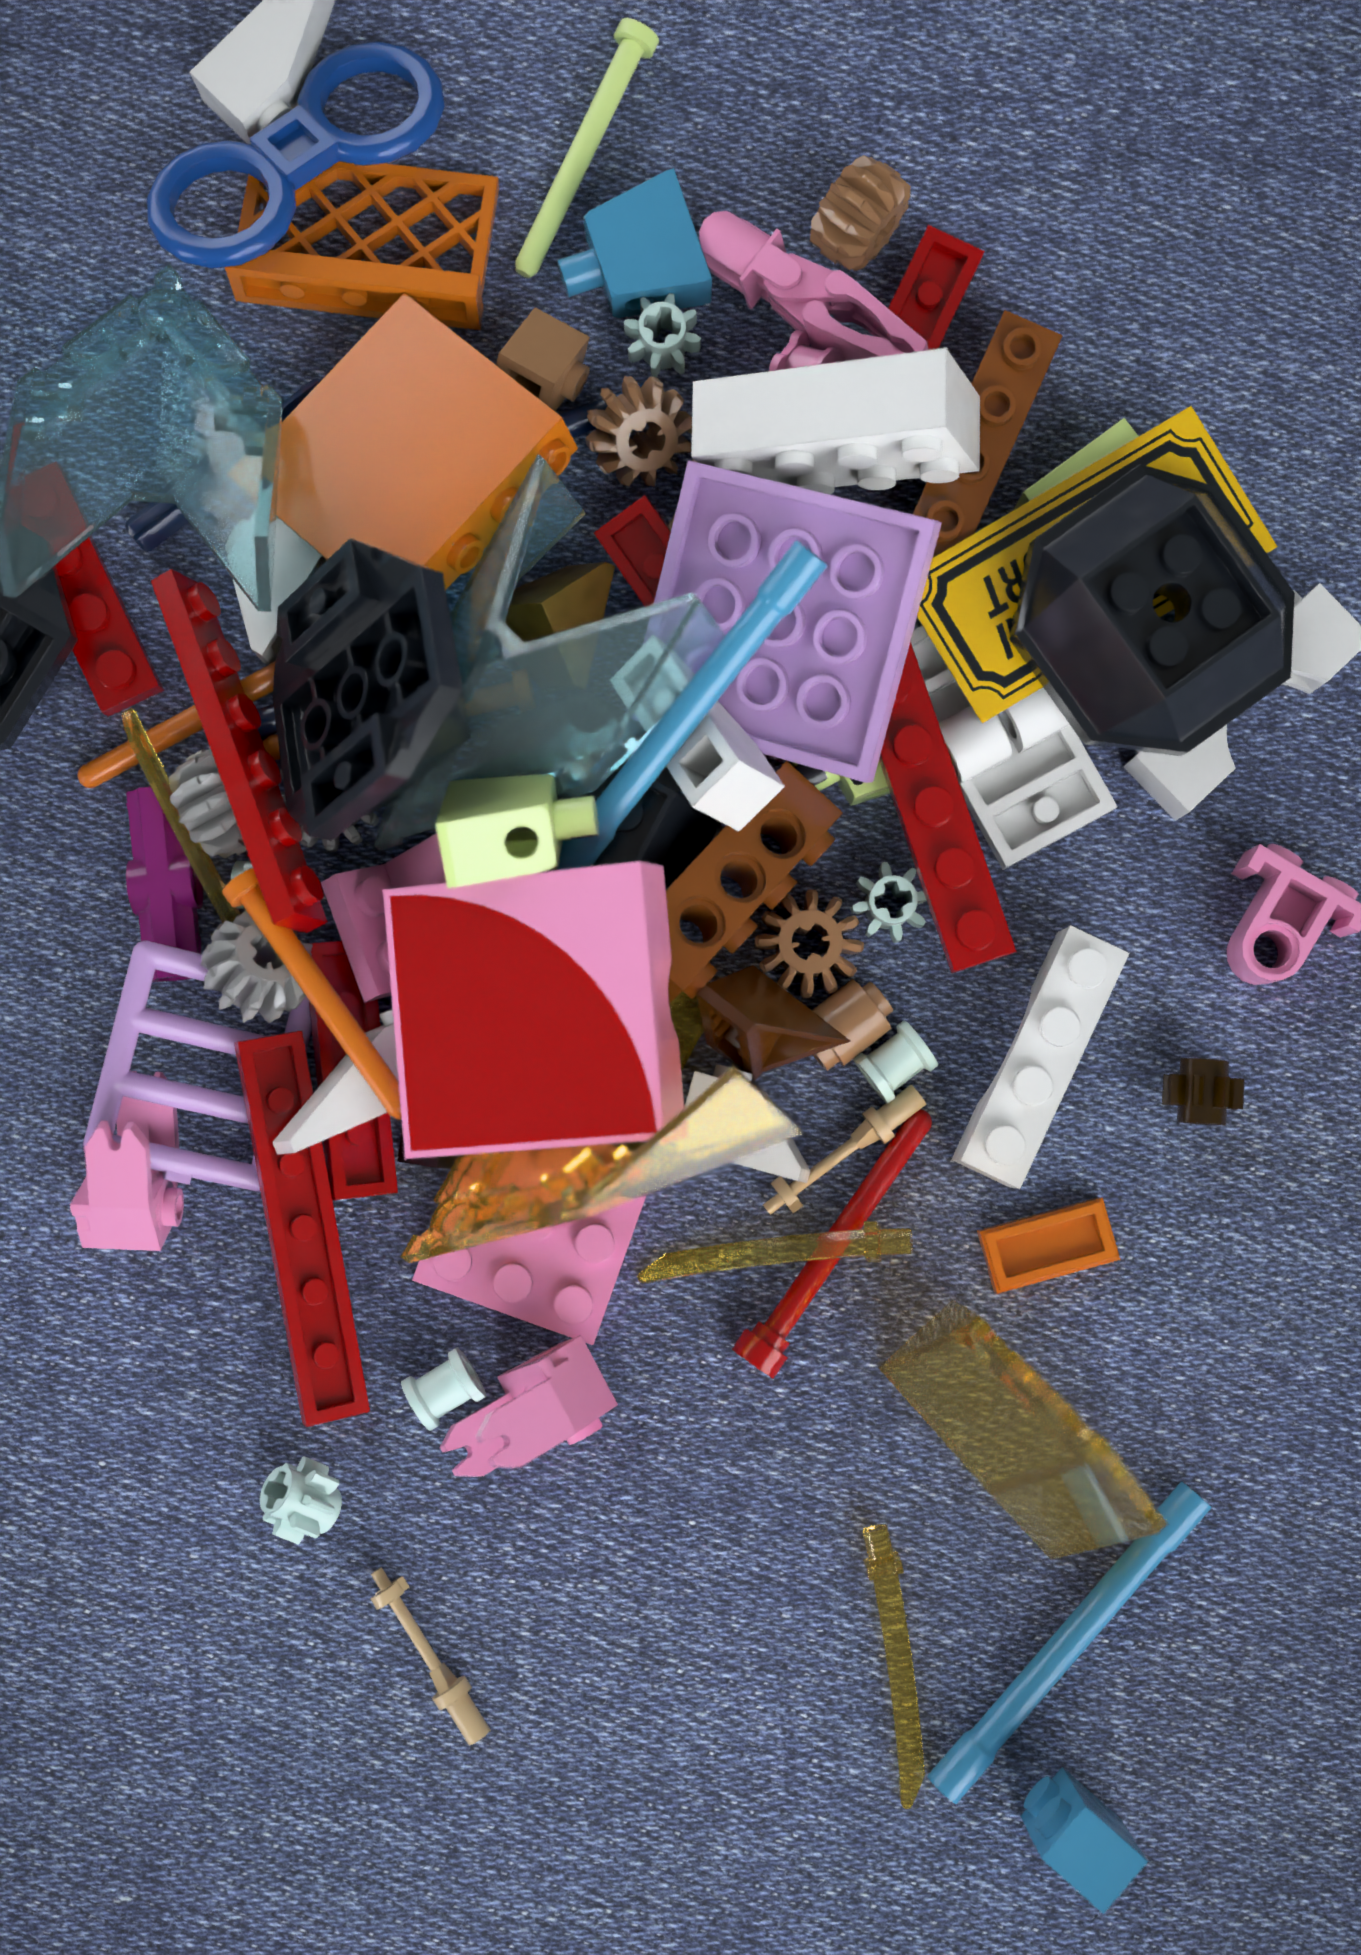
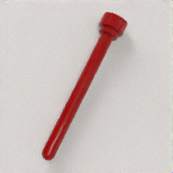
(767, 1342)

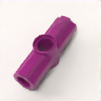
(161, 880)

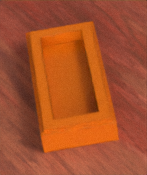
(1048, 1245)

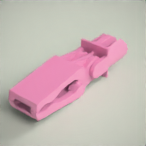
(803, 290)

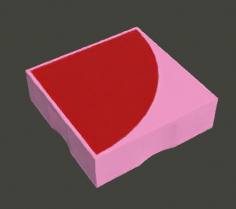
(533, 1011)

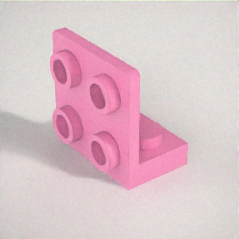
(360, 915)

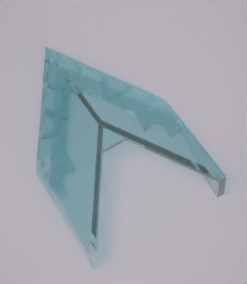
(147, 412)
(563, 700)

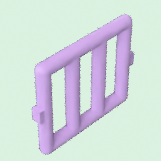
(118, 1080)

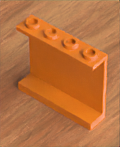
(413, 446)

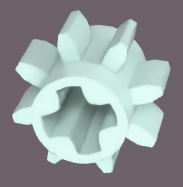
(653, 319)
(899, 887)
(300, 1500)

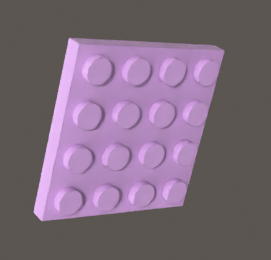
(833, 664)

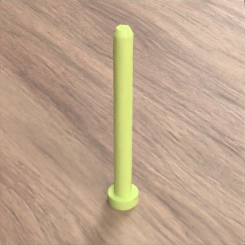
(634, 43)

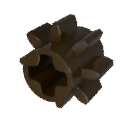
(1203, 1091)

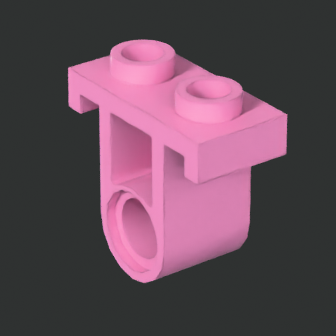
(1290, 911)

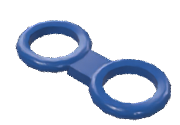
(294, 153)

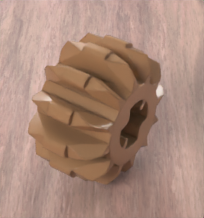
(860, 213)
(632, 412)
(802, 923)

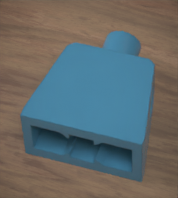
(641, 249)

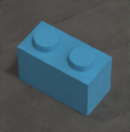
(1081, 1839)

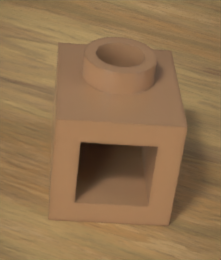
(546, 358)

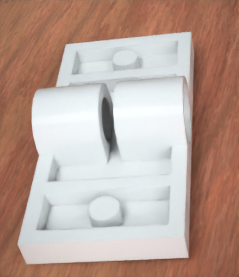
(1018, 770)

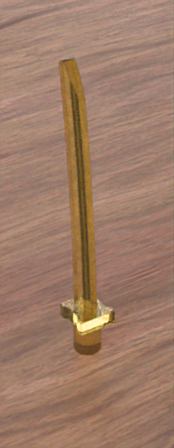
(159, 783)
(866, 1242)
(883, 1568)

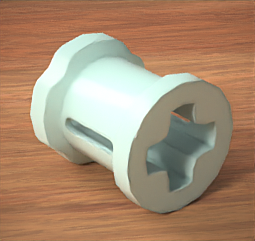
(896, 1061)
(443, 1389)

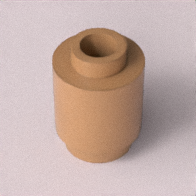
(856, 1014)

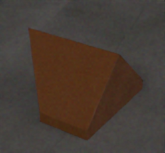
(760, 1023)

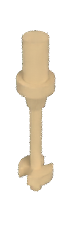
(875, 1127)
(451, 1691)

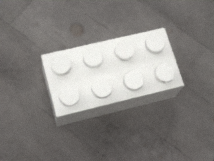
(842, 422)

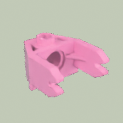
(121, 1196)
(544, 1403)

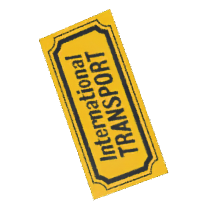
(978, 581)

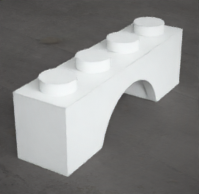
(1322, 645)
(1042, 1058)

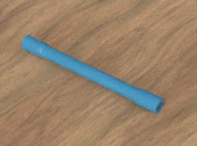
(774, 600)
(978, 1746)

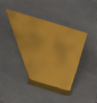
(560, 600)

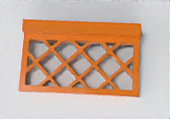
(371, 287)

